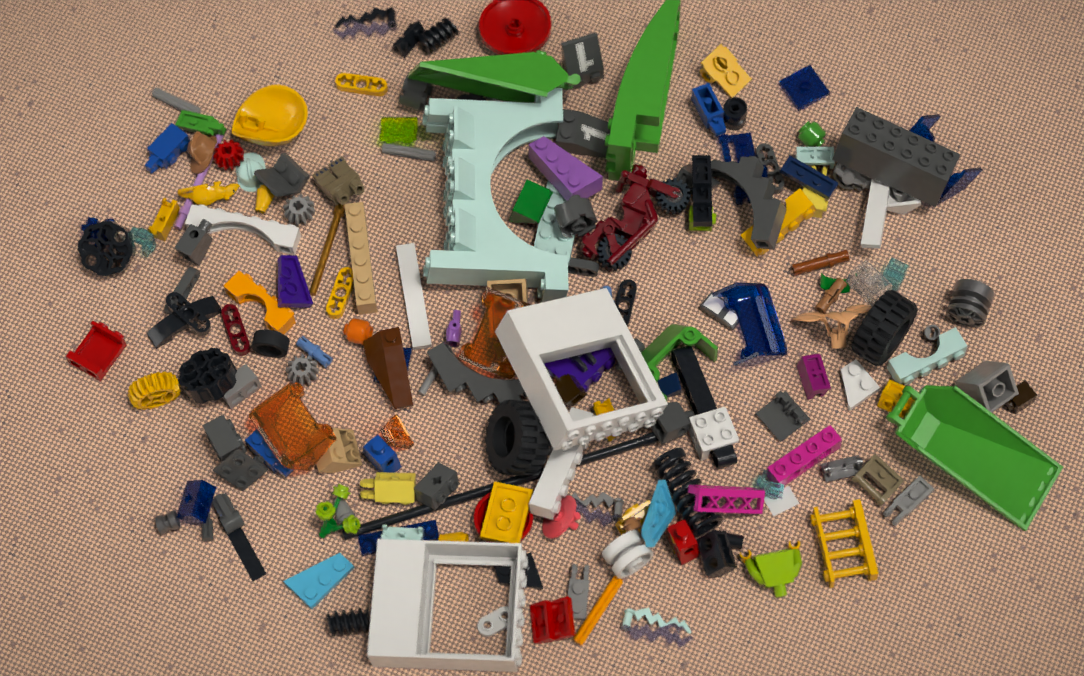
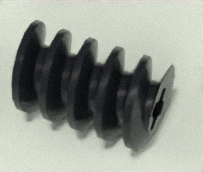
(437, 34)
(349, 622)

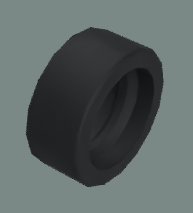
(270, 343)

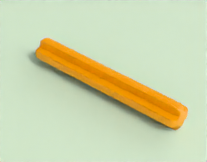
(597, 610)

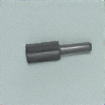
(207, 530)

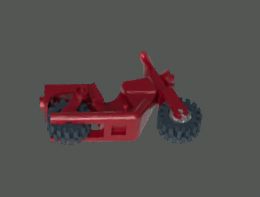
(638, 218)

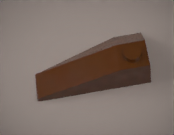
(387, 359)

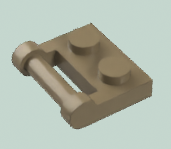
(881, 475)

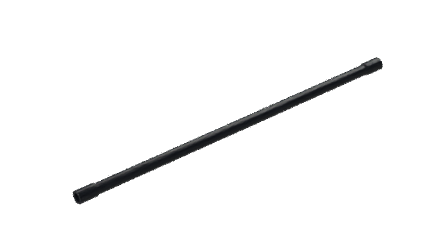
(645, 440)

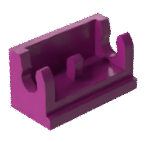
(813, 375)

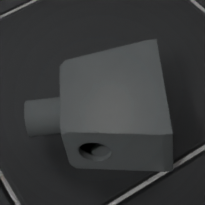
(195, 242)
(672, 423)

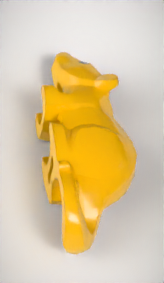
(207, 194)

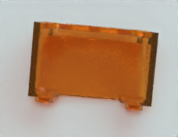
(486, 348)
(292, 429)

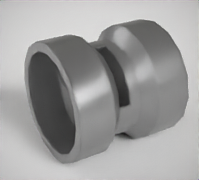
(167, 522)

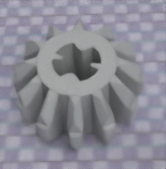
(306, 209)
(309, 367)

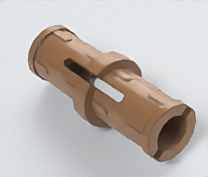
(831, 295)

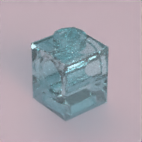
(895, 273)

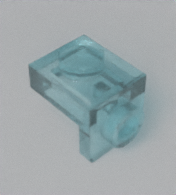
(144, 238)
(772, 489)

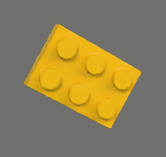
(506, 513)

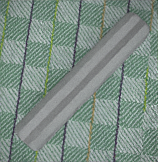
(174, 101)
(407, 151)

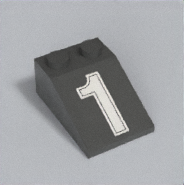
(583, 58)
(582, 134)

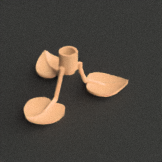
(838, 334)

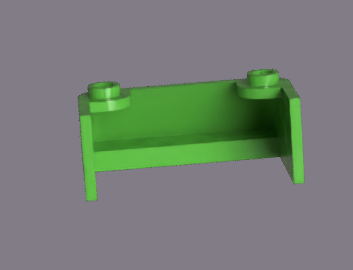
(669, 340)

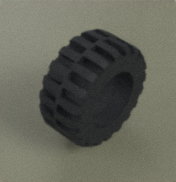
(884, 327)
(516, 439)

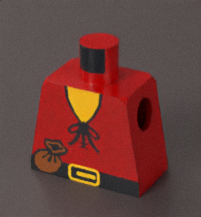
(680, 540)

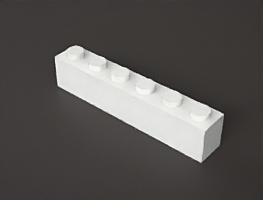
(557, 475)

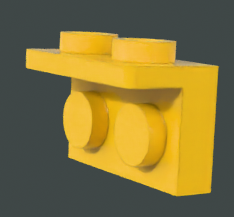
(890, 397)

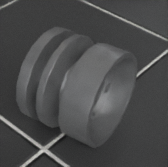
(970, 302)

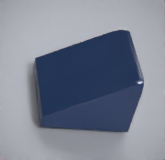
(670, 385)

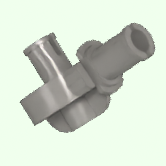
(850, 178)

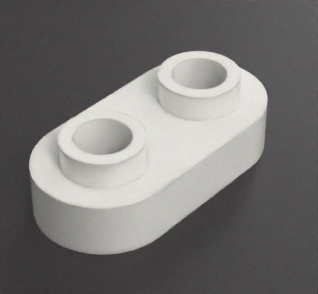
(496, 621)

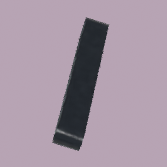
(700, 397)

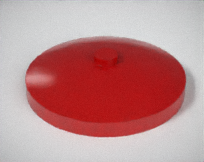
(515, 26)

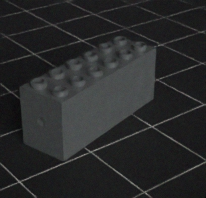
(895, 156)

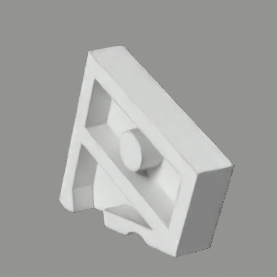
(857, 384)

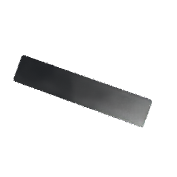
(246, 553)

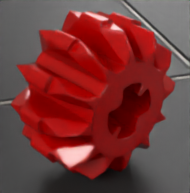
(228, 154)

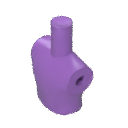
(454, 330)

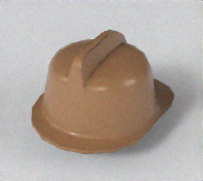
(201, 149)

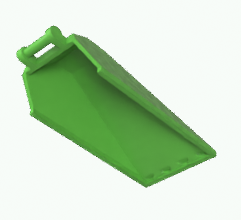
(498, 76)
(977, 450)

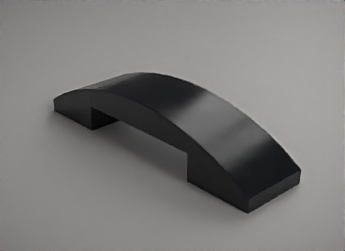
(171, 325)

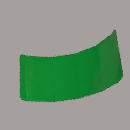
(827, 282)

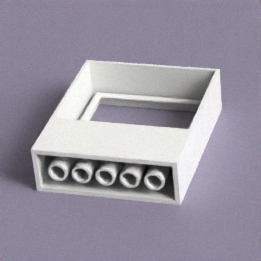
(569, 329)
(405, 603)

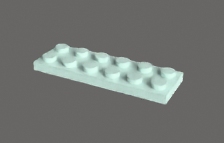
(548, 232)

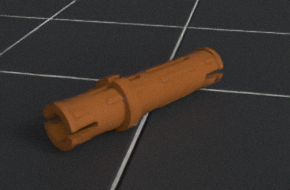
(820, 262)

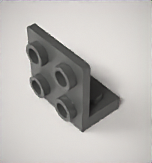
(284, 177)

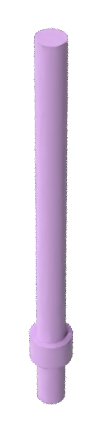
(184, 210)

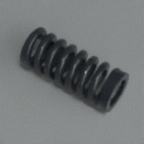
(685, 477)

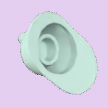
(246, 170)

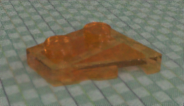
(395, 433)

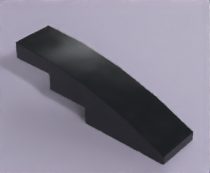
(702, 190)

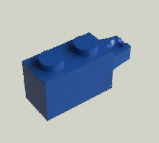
(709, 109)
(166, 148)
(258, 446)

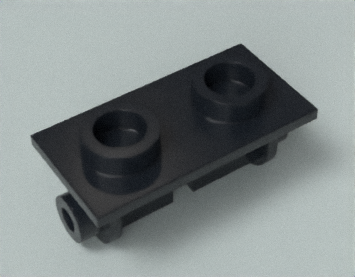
(410, 39)

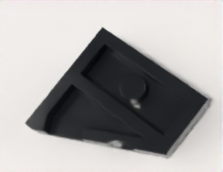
(533, 579)

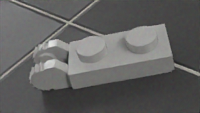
(909, 499)
(579, 592)

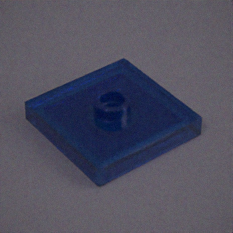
(804, 87)

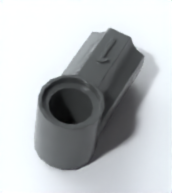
(228, 515)

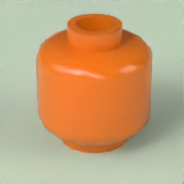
(358, 331)

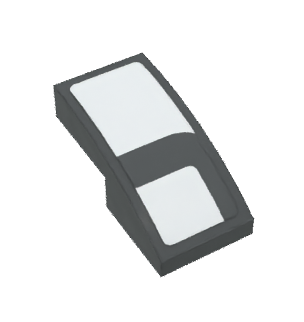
(716, 308)

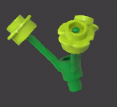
(327, 510)

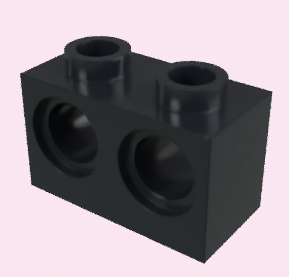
(716, 553)

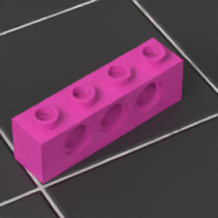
(804, 456)

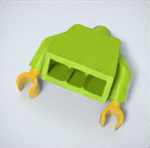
(775, 567)

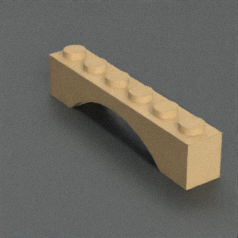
(360, 258)

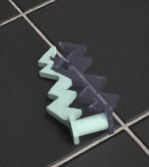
(663, 630)

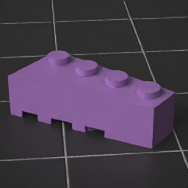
(564, 170)

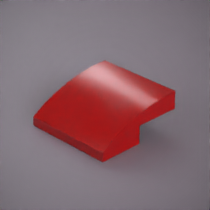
(552, 620)

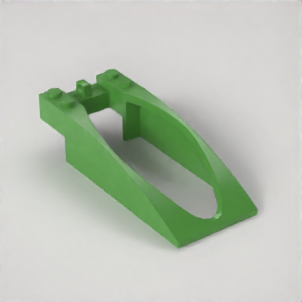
(643, 92)

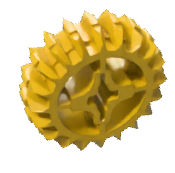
(154, 390)

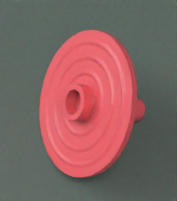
(562, 520)

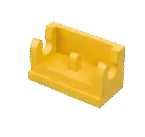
(164, 220)

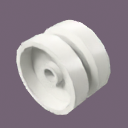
(627, 554)

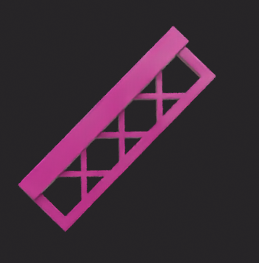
(726, 492)

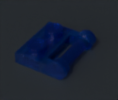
(742, 145)

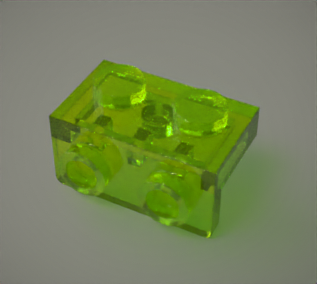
(399, 129)

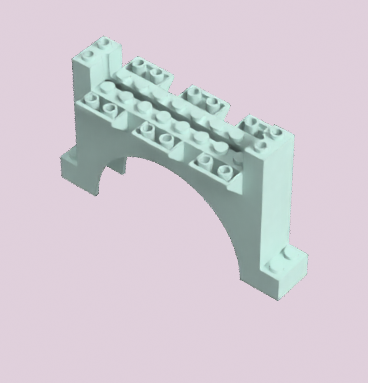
(477, 239)

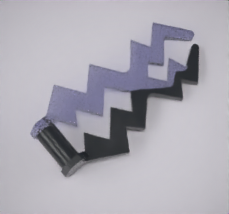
(359, 24)

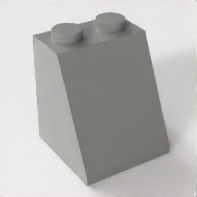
(989, 384)

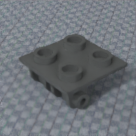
(782, 416)
(241, 469)

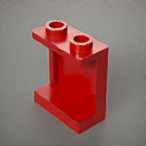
(97, 351)

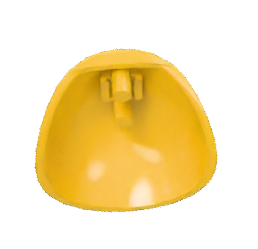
(271, 116)

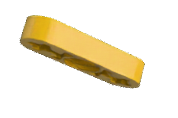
(357, 78)
(342, 301)

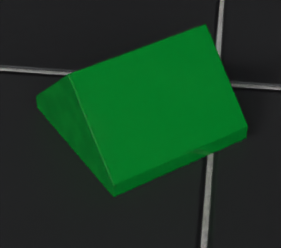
(530, 203)

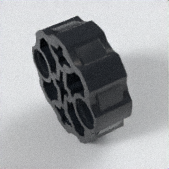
(101, 266)
(207, 375)

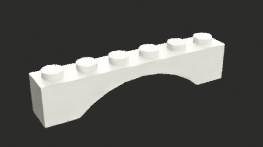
(282, 237)

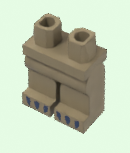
(341, 183)

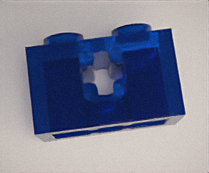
(196, 502)

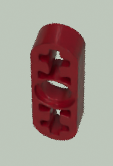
(236, 322)

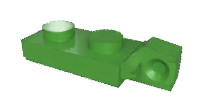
(198, 122)

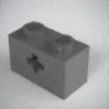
(436, 486)

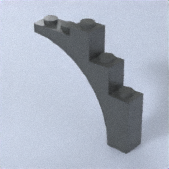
(767, 211)
(458, 375)

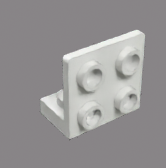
(712, 431)

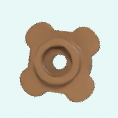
(632, 524)

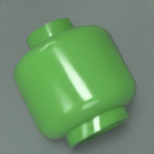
(812, 134)

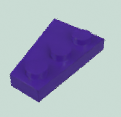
(292, 284)

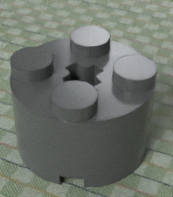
(415, 94)
(575, 216)

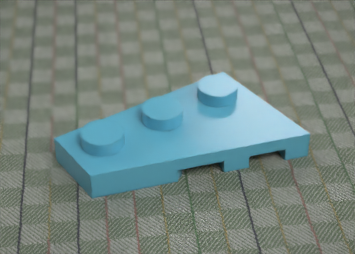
(659, 514)
(319, 579)

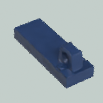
(809, 177)

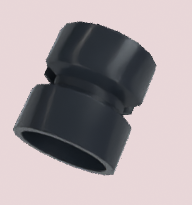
(735, 113)

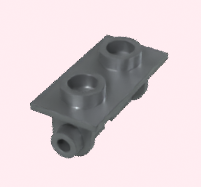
(841, 468)

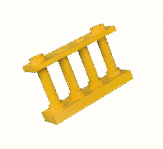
(860, 531)

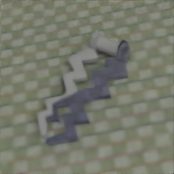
(604, 519)

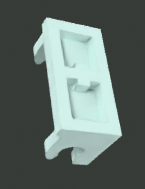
(816, 155)
(402, 533)

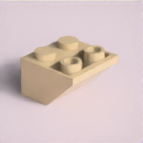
(342, 453)

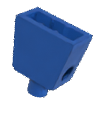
(380, 454)

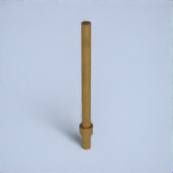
(338, 212)

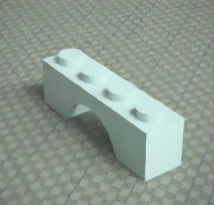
(906, 368)

